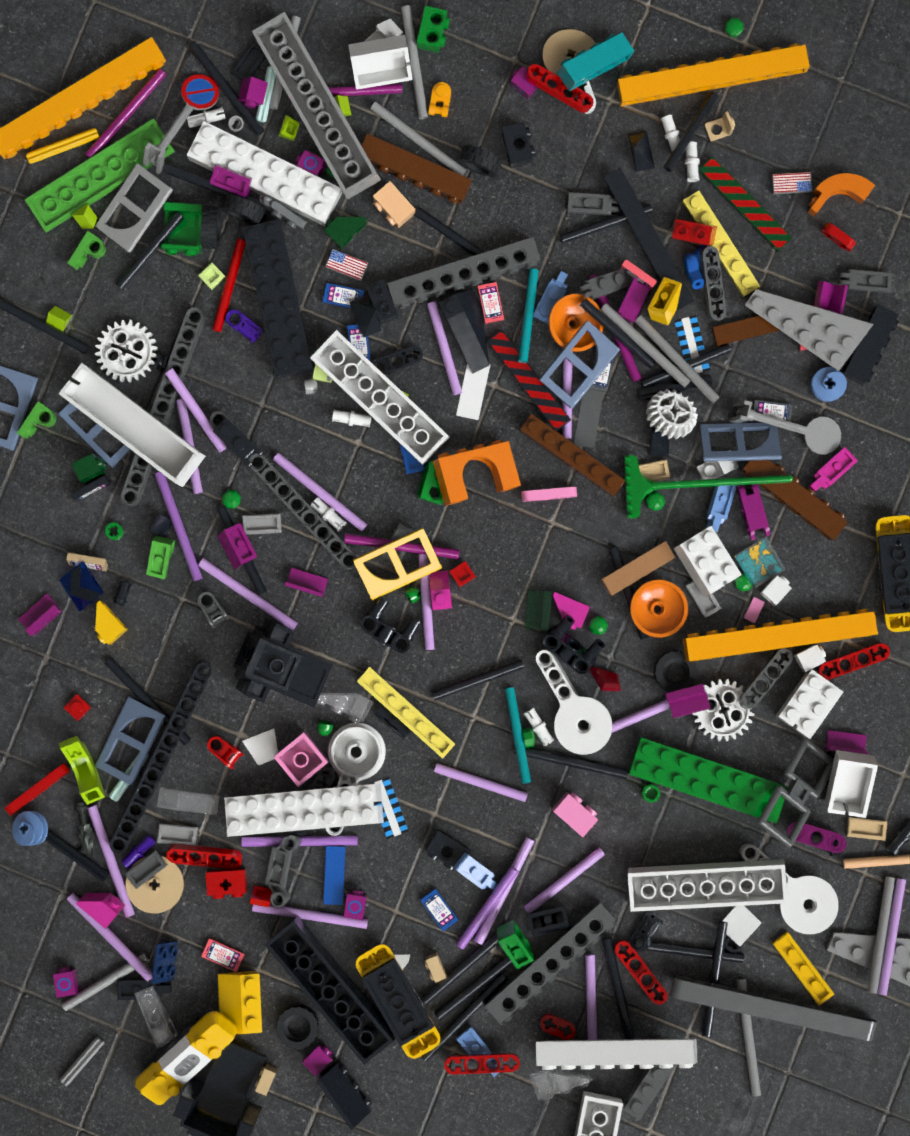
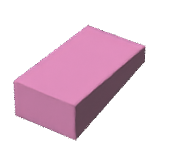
(754, 610)

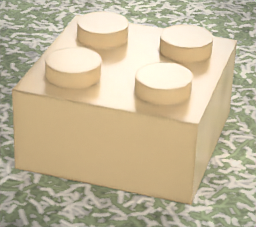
(436, 968)
(267, 1075)

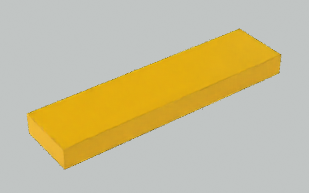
(803, 968)

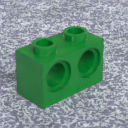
(430, 29)
(427, 482)
(515, 944)

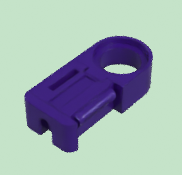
(245, 325)

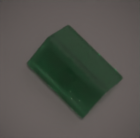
(538, 610)

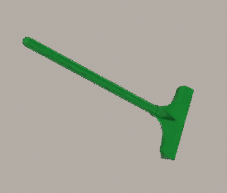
(639, 486)

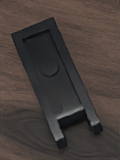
(236, 441)

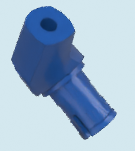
(692, 267)

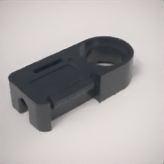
(646, 930)

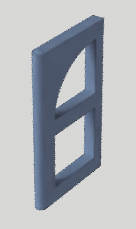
(604, 354)
(25, 387)
(768, 451)
(119, 455)
(130, 711)

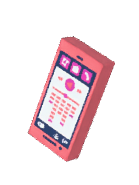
(636, 272)
(490, 302)
(223, 954)

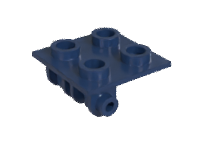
(164, 961)

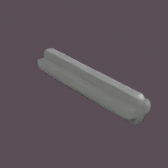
(82, 1060)

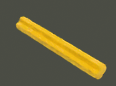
(62, 145)

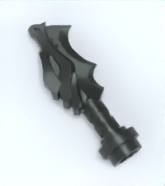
(86, 832)

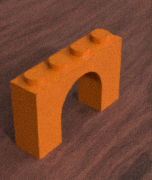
(498, 459)

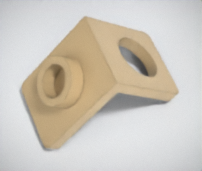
(726, 123)

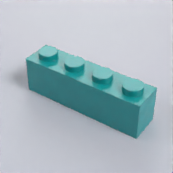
(595, 61)

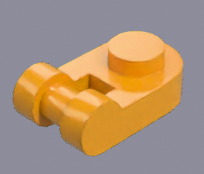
(440, 93)

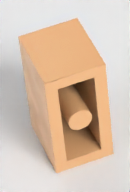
(393, 204)

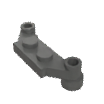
(279, 869)

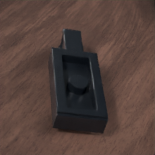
(128, 987)

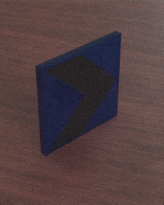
(81, 586)

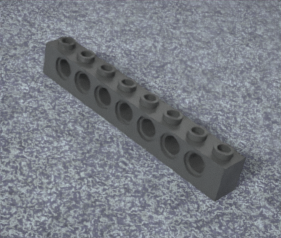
(526, 247)
(503, 1013)

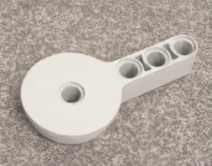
(573, 709)
(352, 768)
(798, 890)

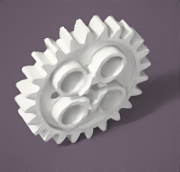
(133, 336)
(706, 717)

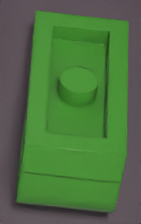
(79, 258)
(35, 417)
(159, 556)

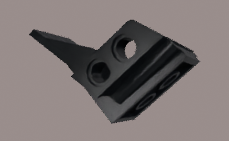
(272, 664)
(222, 1102)

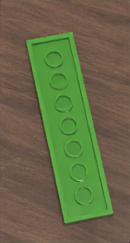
(94, 177)

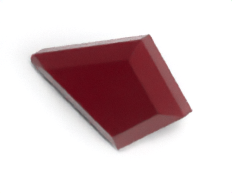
(606, 680)

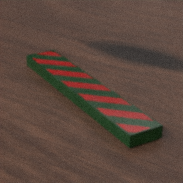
(745, 204)

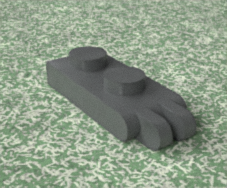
(591, 204)
(281, 212)
(867, 281)
(605, 284)

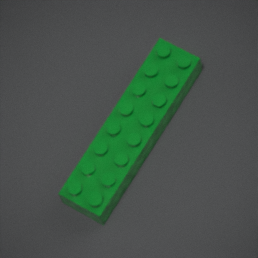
(704, 778)

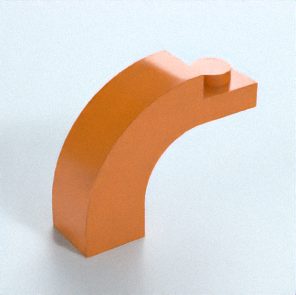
(845, 183)

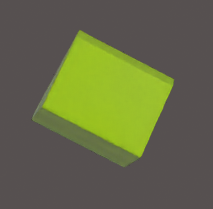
(344, 105)
(289, 128)
(85, 217)
(58, 318)

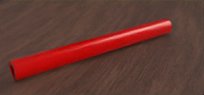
(229, 284)

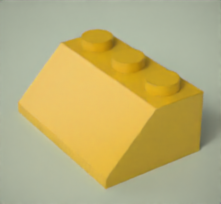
(241, 1000)

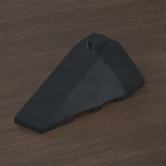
(466, 323)

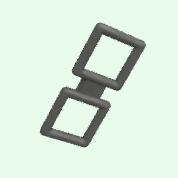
(796, 793)

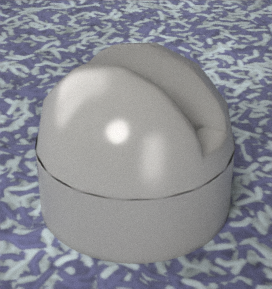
(239, 126)
(310, 386)

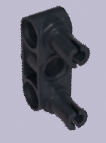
(386, 634)
(569, 649)

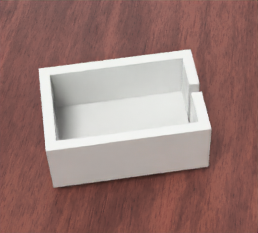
(380, 62)
(707, 561)
(809, 703)
(851, 783)

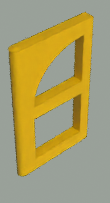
(379, 586)

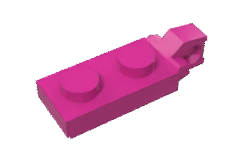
(833, 469)

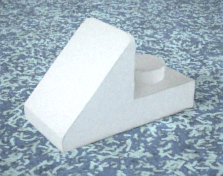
(385, 30)
(716, 469)

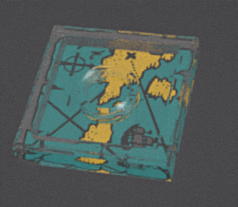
(760, 562)

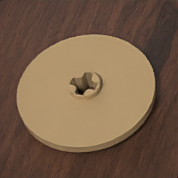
(561, 44)
(162, 897)

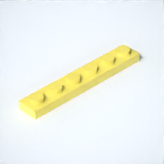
(727, 251)
(406, 712)

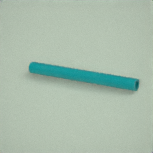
(528, 316)
(517, 735)

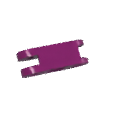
(753, 510)
(826, 842)

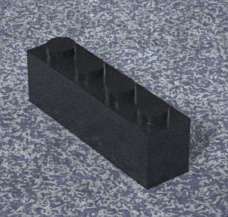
(868, 351)

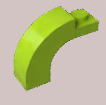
(83, 768)

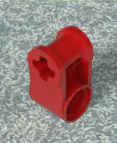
(225, 751)

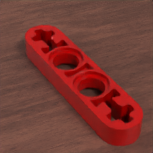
(557, 91)
(854, 664)
(37, 789)
(204, 853)
(640, 972)
(482, 1067)

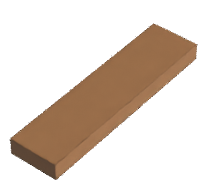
(638, 568)

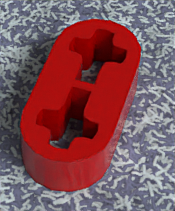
(838, 237)
(555, 1030)

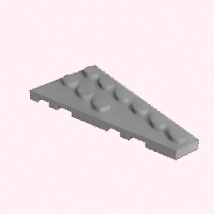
(817, 329)
(860, 950)

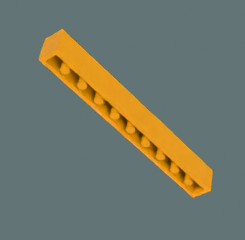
(712, 75)
(80, 97)
(779, 636)

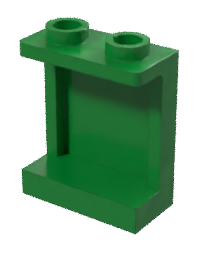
(187, 235)

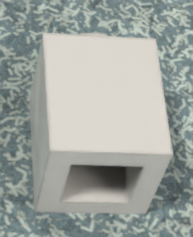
(776, 589)
(810, 657)

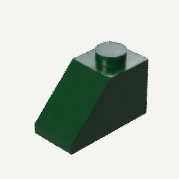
(344, 229)

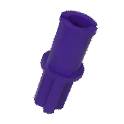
(138, 851)

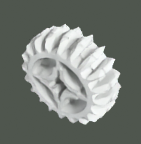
(675, 410)

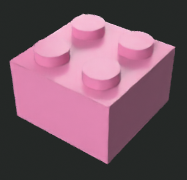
(301, 759)
(575, 814)

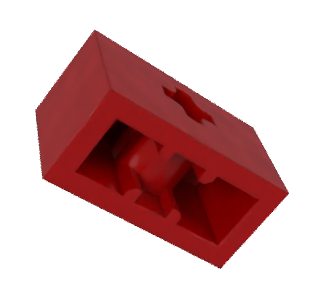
(694, 232)
(236, 877)

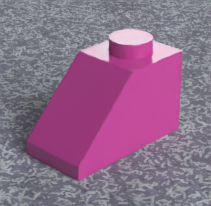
(440, 590)
(571, 607)
(101, 907)

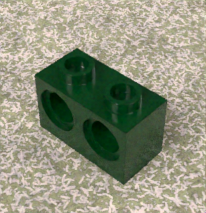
(89, 468)

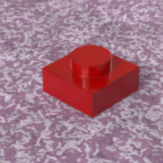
(462, 574)
(77, 707)
(261, 896)

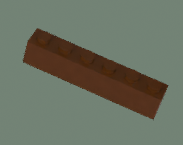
(416, 170)
(572, 455)
(798, 499)

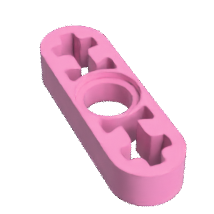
(548, 494)

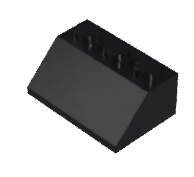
(344, 1094)

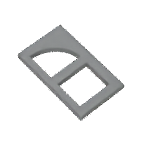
(129, 237)

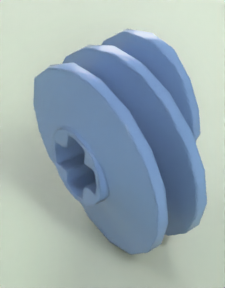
(821, 390)
(30, 828)

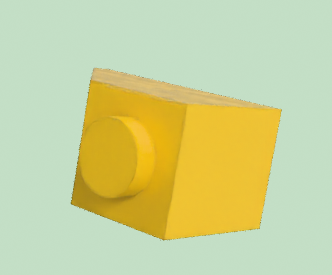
(665, 301)
(108, 624)

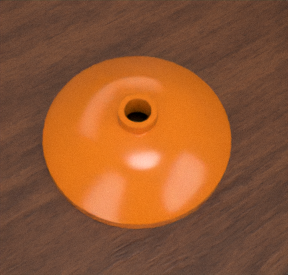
(568, 310)
(672, 608)

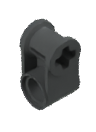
(213, 610)

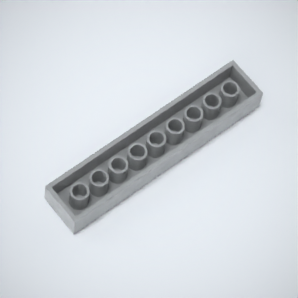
(316, 105)

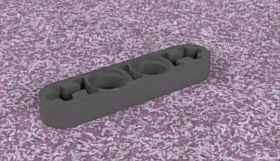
(715, 283)
(765, 678)

